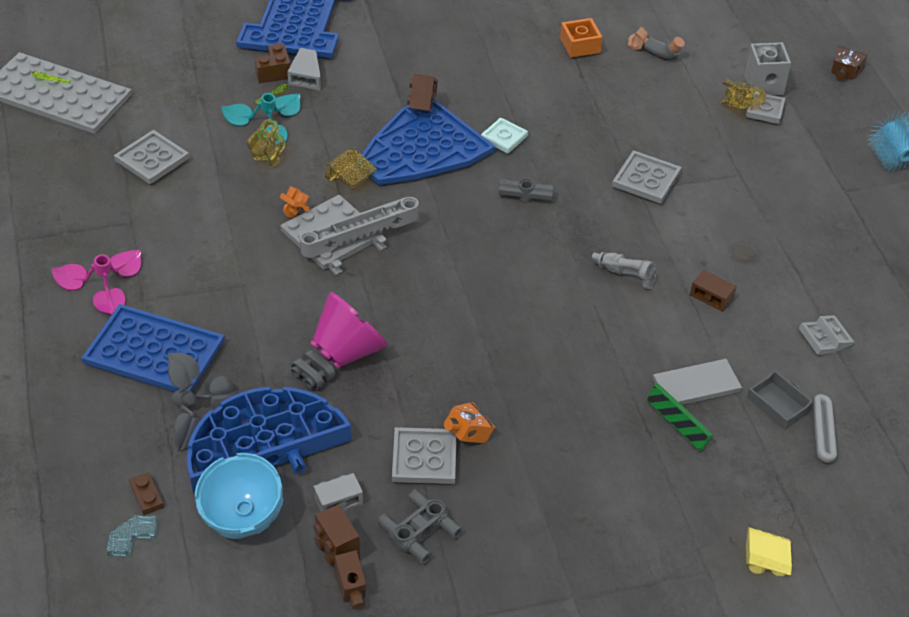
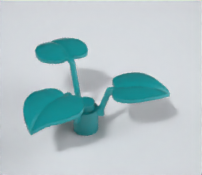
(287, 106)

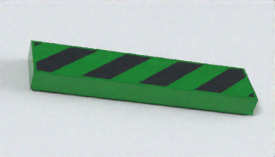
(679, 417)

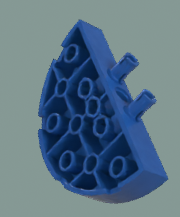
(269, 424)

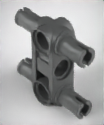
(419, 526)

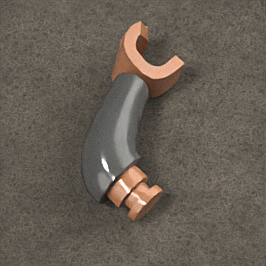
(662, 49)

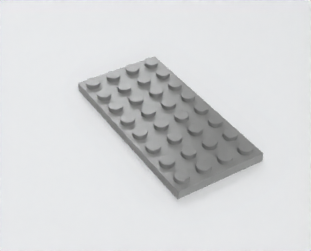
(81, 104)

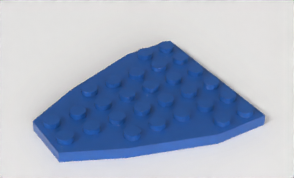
(424, 145)

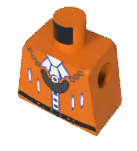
(469, 423)

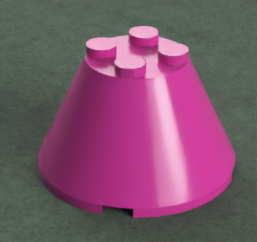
(344, 334)

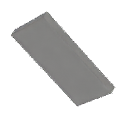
(699, 382)

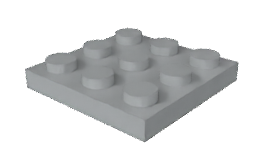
(151, 156)
(646, 176)
(424, 456)

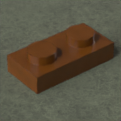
(146, 493)

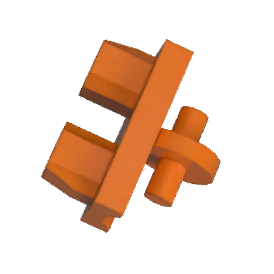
(295, 200)

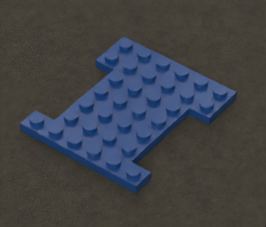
(295, 24)

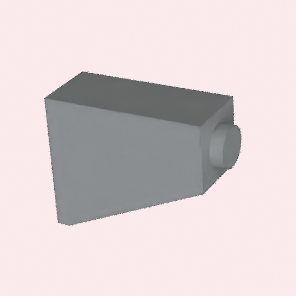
(305, 70)

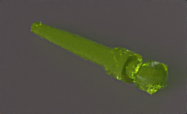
(42, 75)
(277, 90)

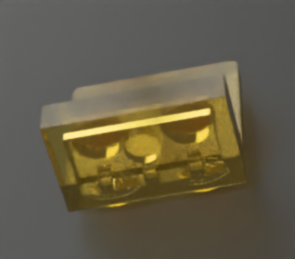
(350, 168)

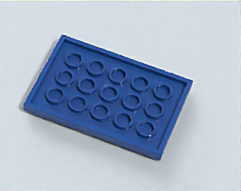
(139, 342)

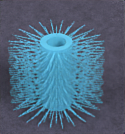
(895, 138)

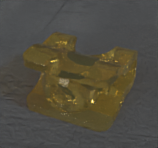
(740, 95)
(263, 144)

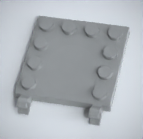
(326, 213)

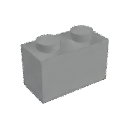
(339, 491)

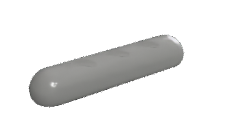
(824, 428)

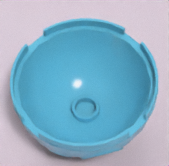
(239, 495)

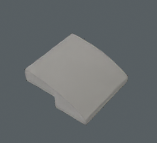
(826, 335)

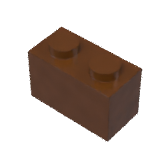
(713, 290)

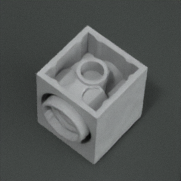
(768, 67)

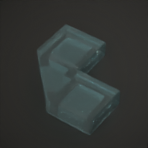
(136, 527)

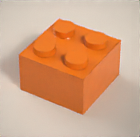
(581, 37)

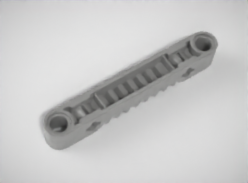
(315, 241)

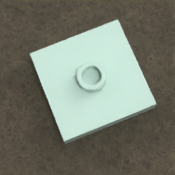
(505, 135)

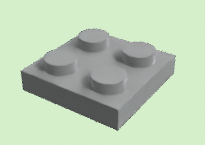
(767, 111)

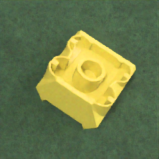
(768, 552)

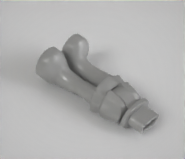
(619, 264)

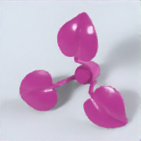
(125, 263)

